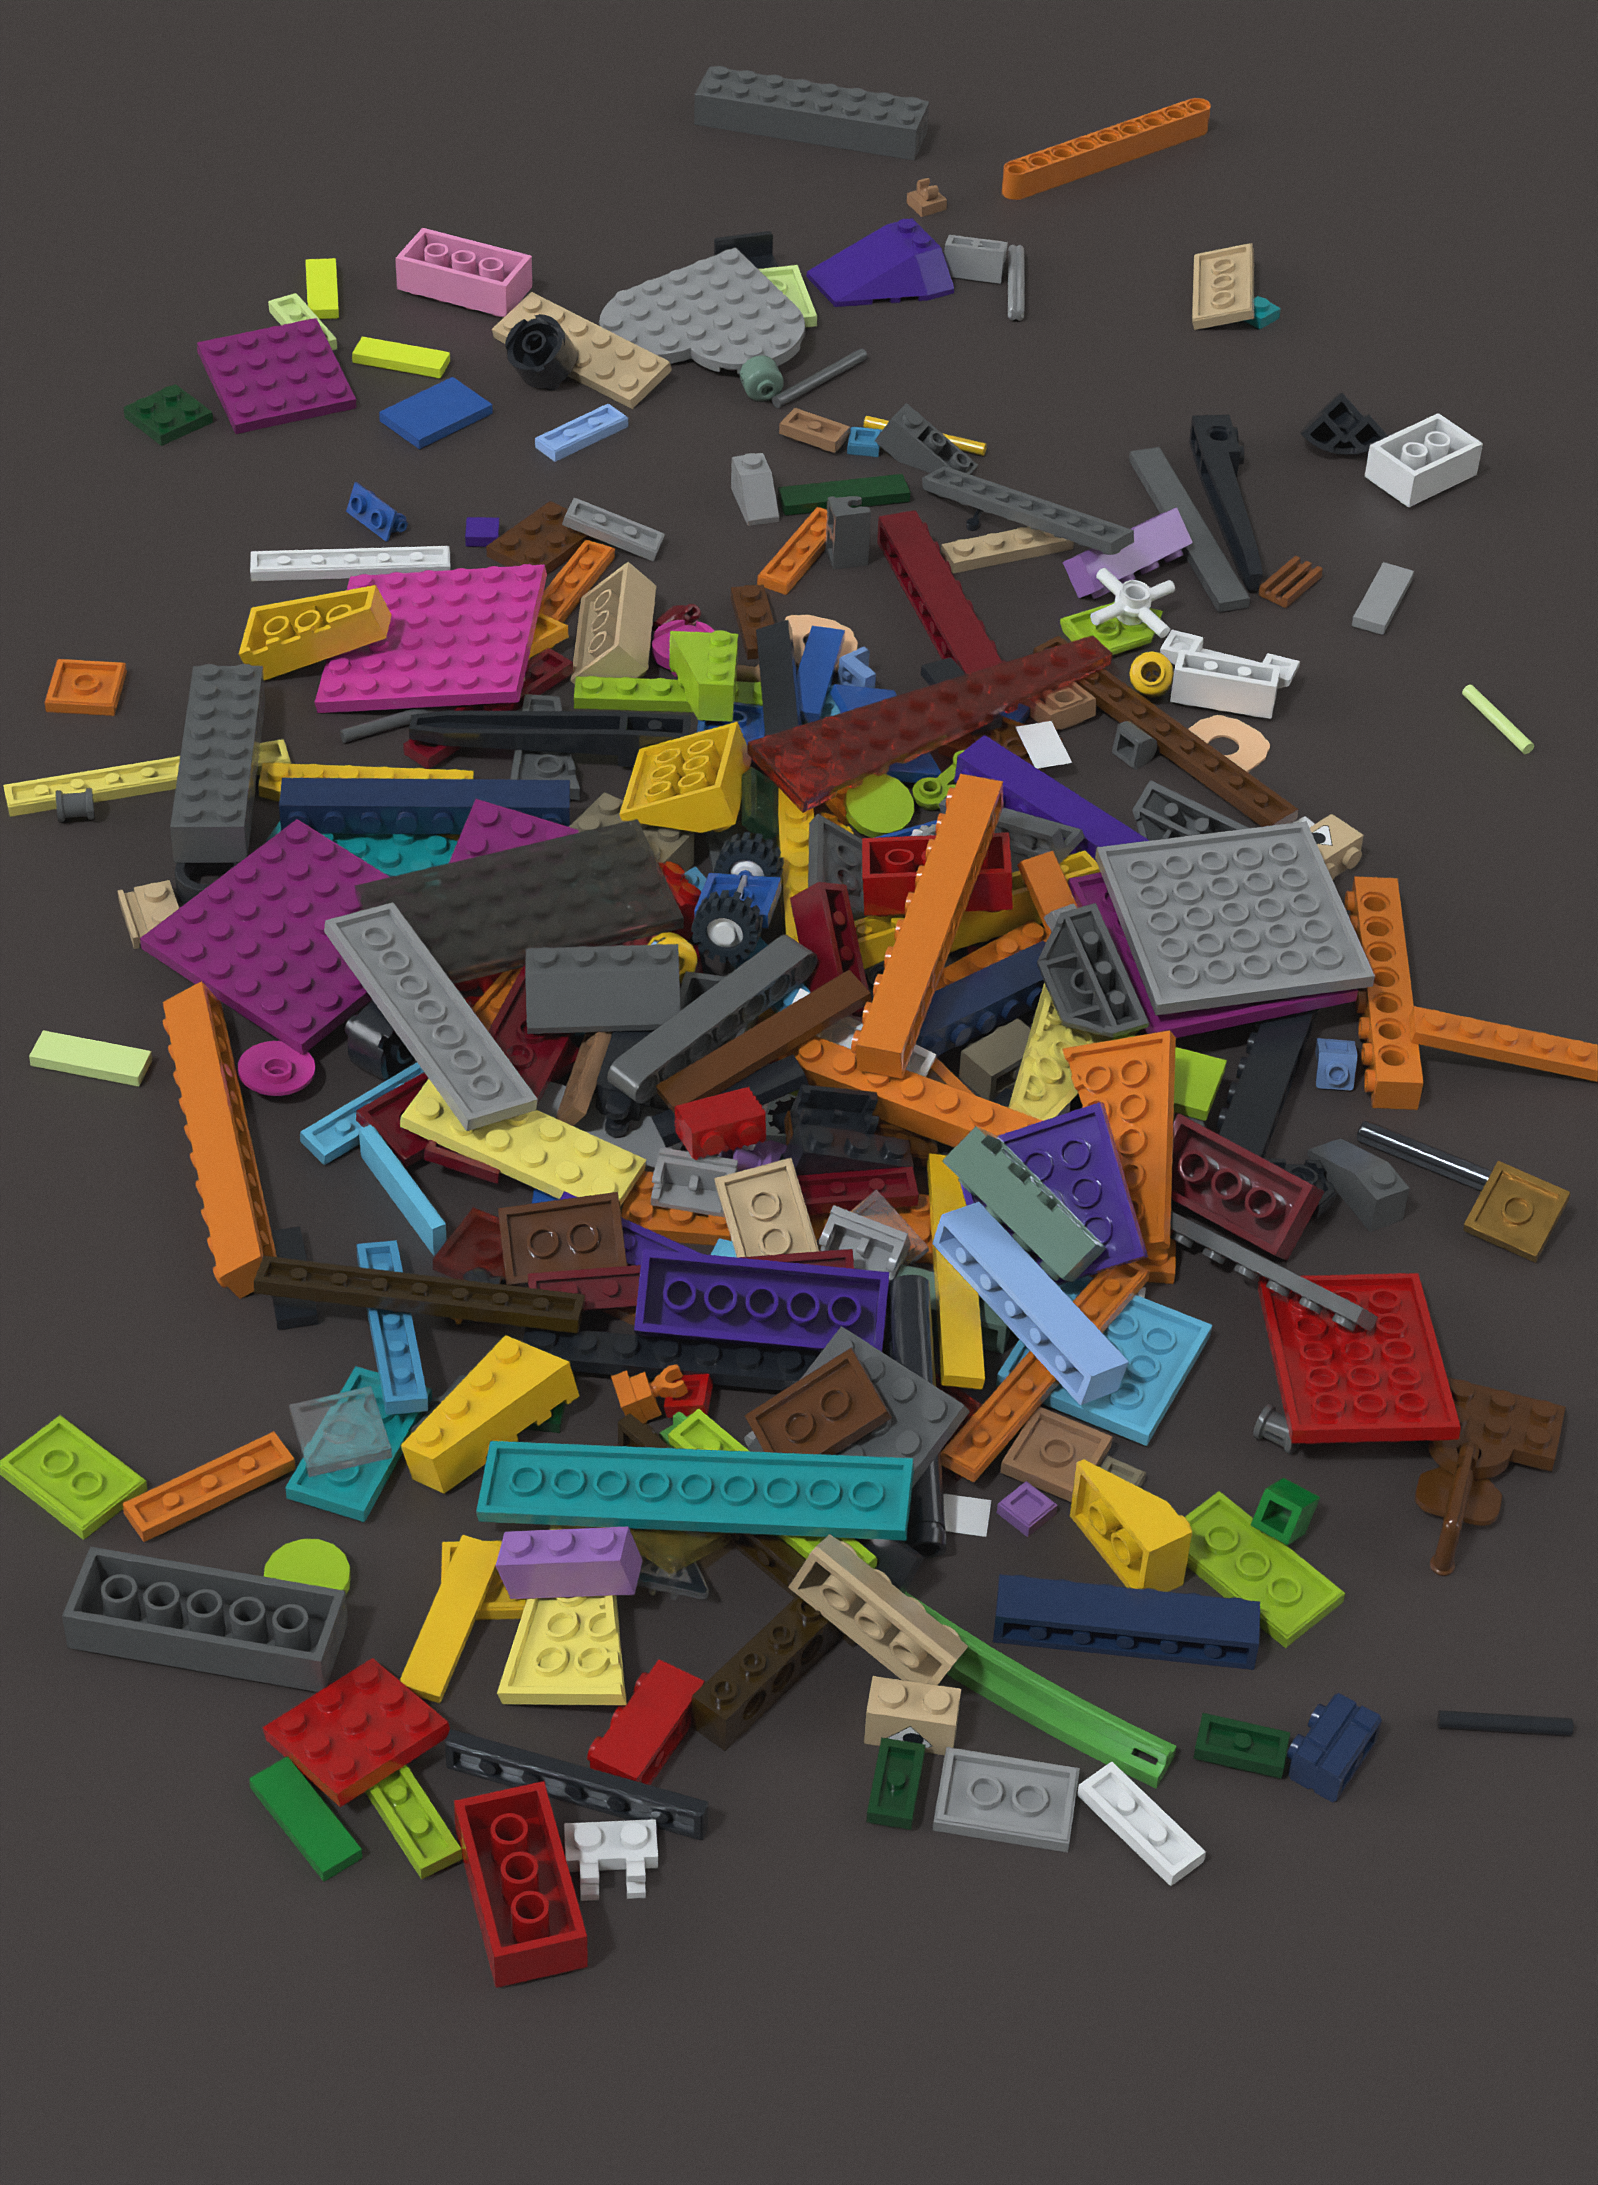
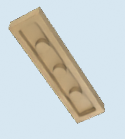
(1001, 548)

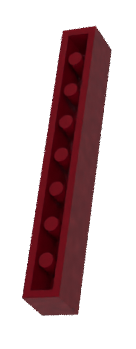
(935, 592)

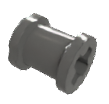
(75, 805)
(1274, 1428)

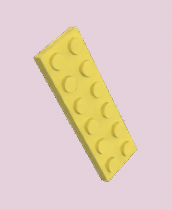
(530, 1149)

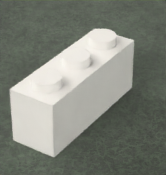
(1225, 684)

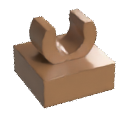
(926, 199)

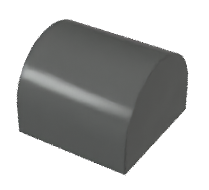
(1133, 745)

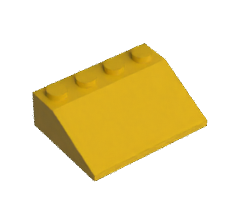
(689, 781)

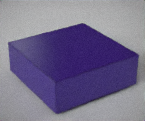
(481, 531)

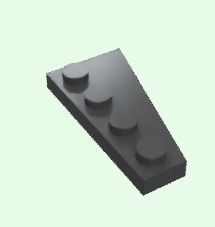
(544, 764)

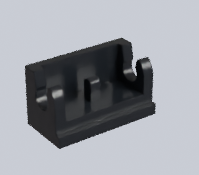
(835, 1109)

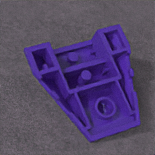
(886, 264)

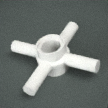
(1132, 602)

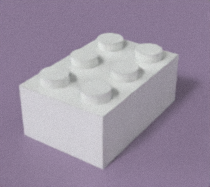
(1423, 460)

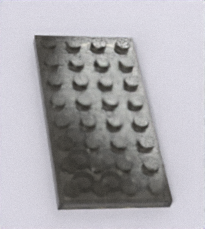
(547, 894)

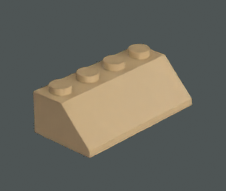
(615, 626)
(877, 1614)

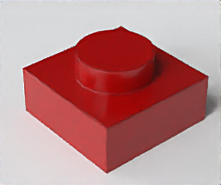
(697, 1397)

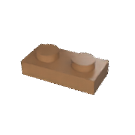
(814, 430)

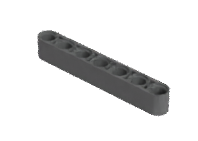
(712, 1018)

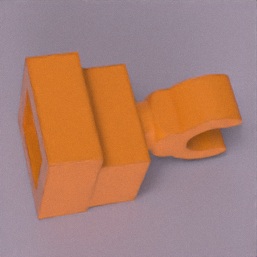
(639, 1395)

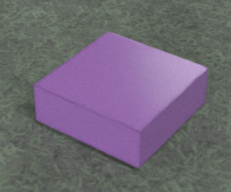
(1026, 1509)

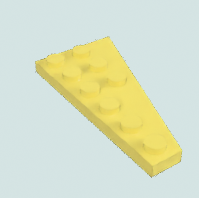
(1044, 1074)
(566, 1652)

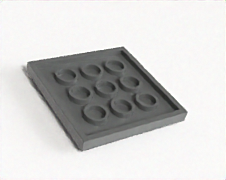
(919, 1411)

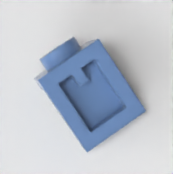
(855, 671)
(1335, 1064)

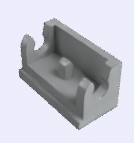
(975, 258)
(689, 1183)
(873, 1243)

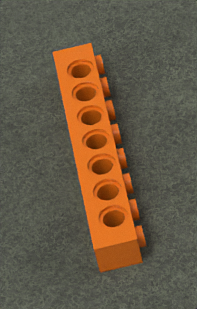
(1391, 1058)

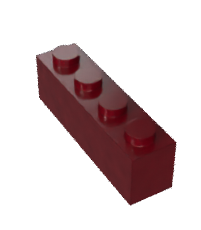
(828, 929)

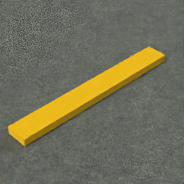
(955, 1298)

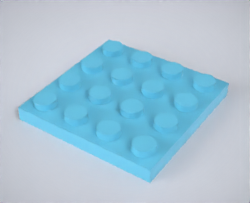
(1160, 1355)

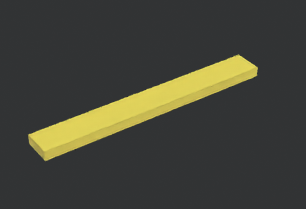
(114, 781)

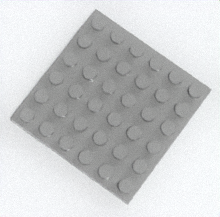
(1233, 918)

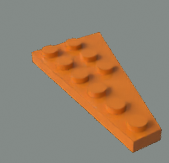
(1137, 1088)

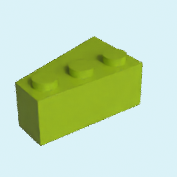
(706, 671)

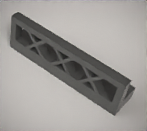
(1034, 834)

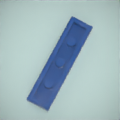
(817, 670)

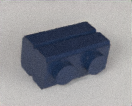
(1333, 1747)

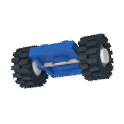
(738, 898)

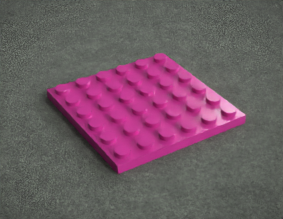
(447, 644)

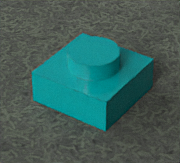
(1264, 313)

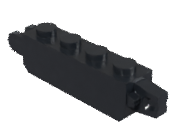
(610, 1100)

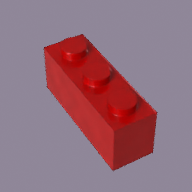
(647, 1727)

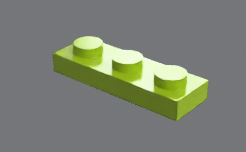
(414, 1823)

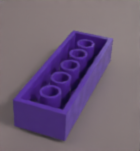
(757, 1301)

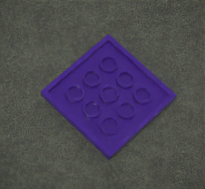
(1084, 1171)

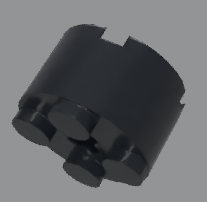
(541, 352)
(375, 1044)

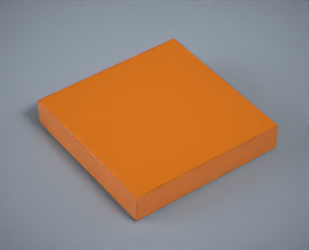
(85, 687)

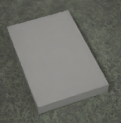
(1006, 1799)

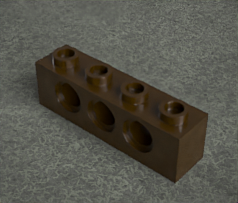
(761, 1672)

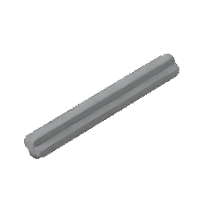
(1016, 286)

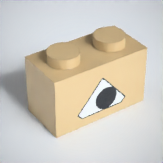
(1338, 844)
(912, 1713)

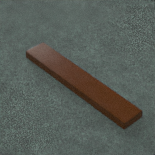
(766, 1041)

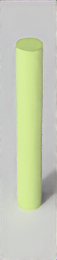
(1498, 719)

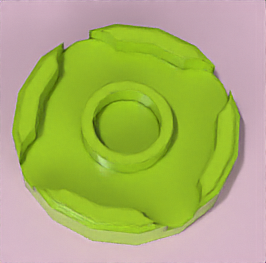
(879, 806)
(310, 1563)

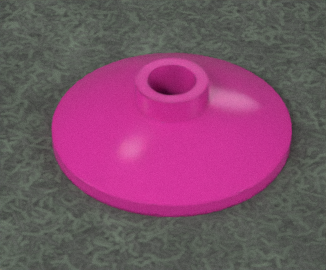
(275, 1069)

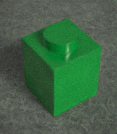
(1285, 1511)

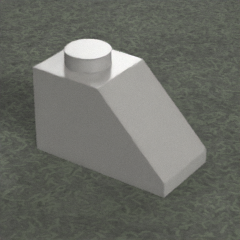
(754, 489)

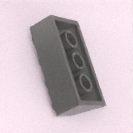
(601, 988)

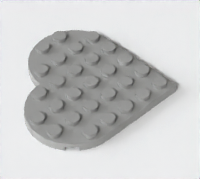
(709, 312)

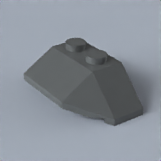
(1167, 815)
(1088, 976)

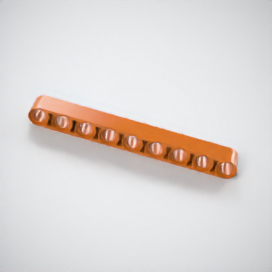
(1105, 148)

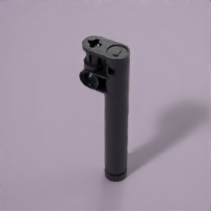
(913, 1347)

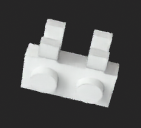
(611, 1847)

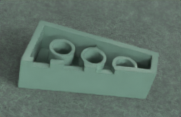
(1024, 1204)

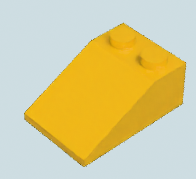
(1131, 1529)

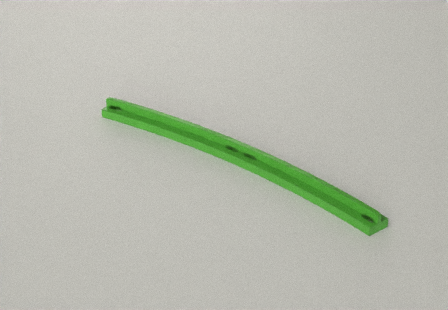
(1046, 1703)

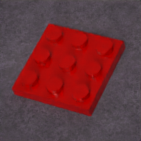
(356, 1731)

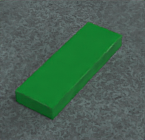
(305, 1818)

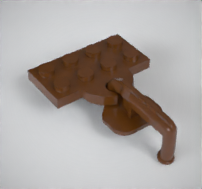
(1492, 1433)

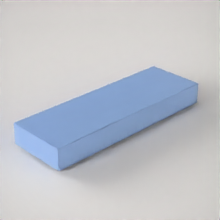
(581, 432)

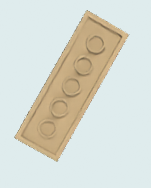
(604, 359)

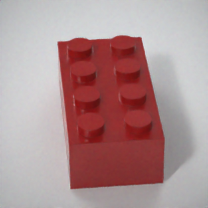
(892, 867)
(520, 1884)

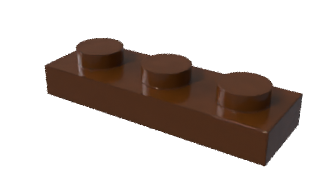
(751, 613)

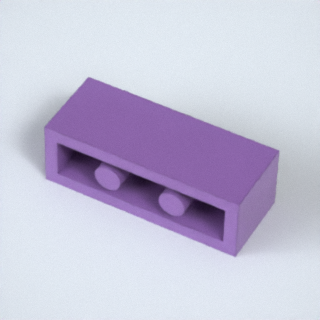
(569, 1563)

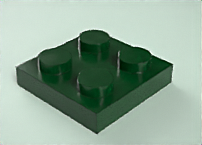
(168, 414)

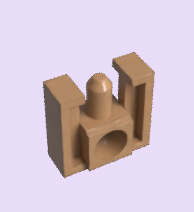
(1063, 706)

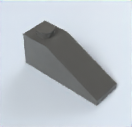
(1363, 1182)

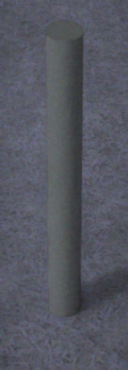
(819, 378)
(387, 723)

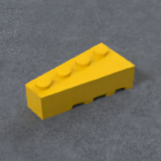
(313, 629)
(492, 1403)

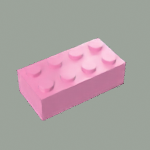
(464, 272)

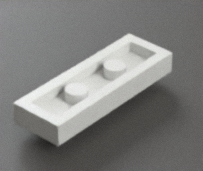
(1141, 1823)

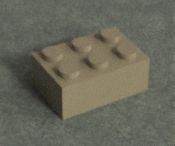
(666, 843)

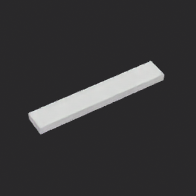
(346, 562)

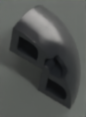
(1342, 428)

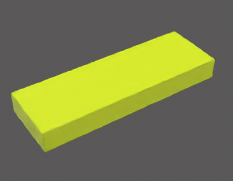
(322, 288)
(401, 357)

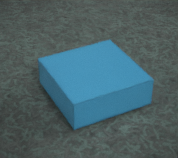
(863, 442)

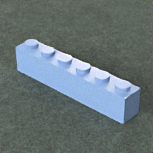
(1030, 1303)

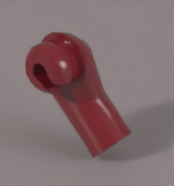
(689, 613)

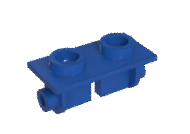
(375, 513)

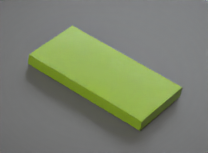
(1259, 1568)

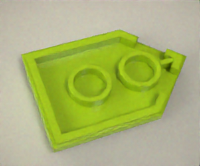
(1112, 634)

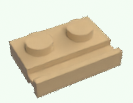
(146, 908)

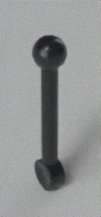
(973, 523)

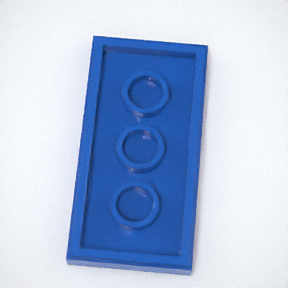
(853, 697)

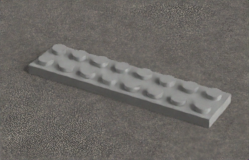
(430, 1016)

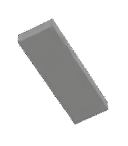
(613, 529)
(1383, 598)

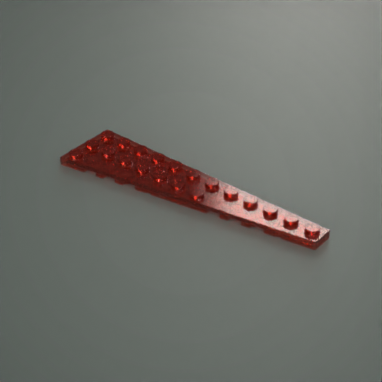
(846, 747)

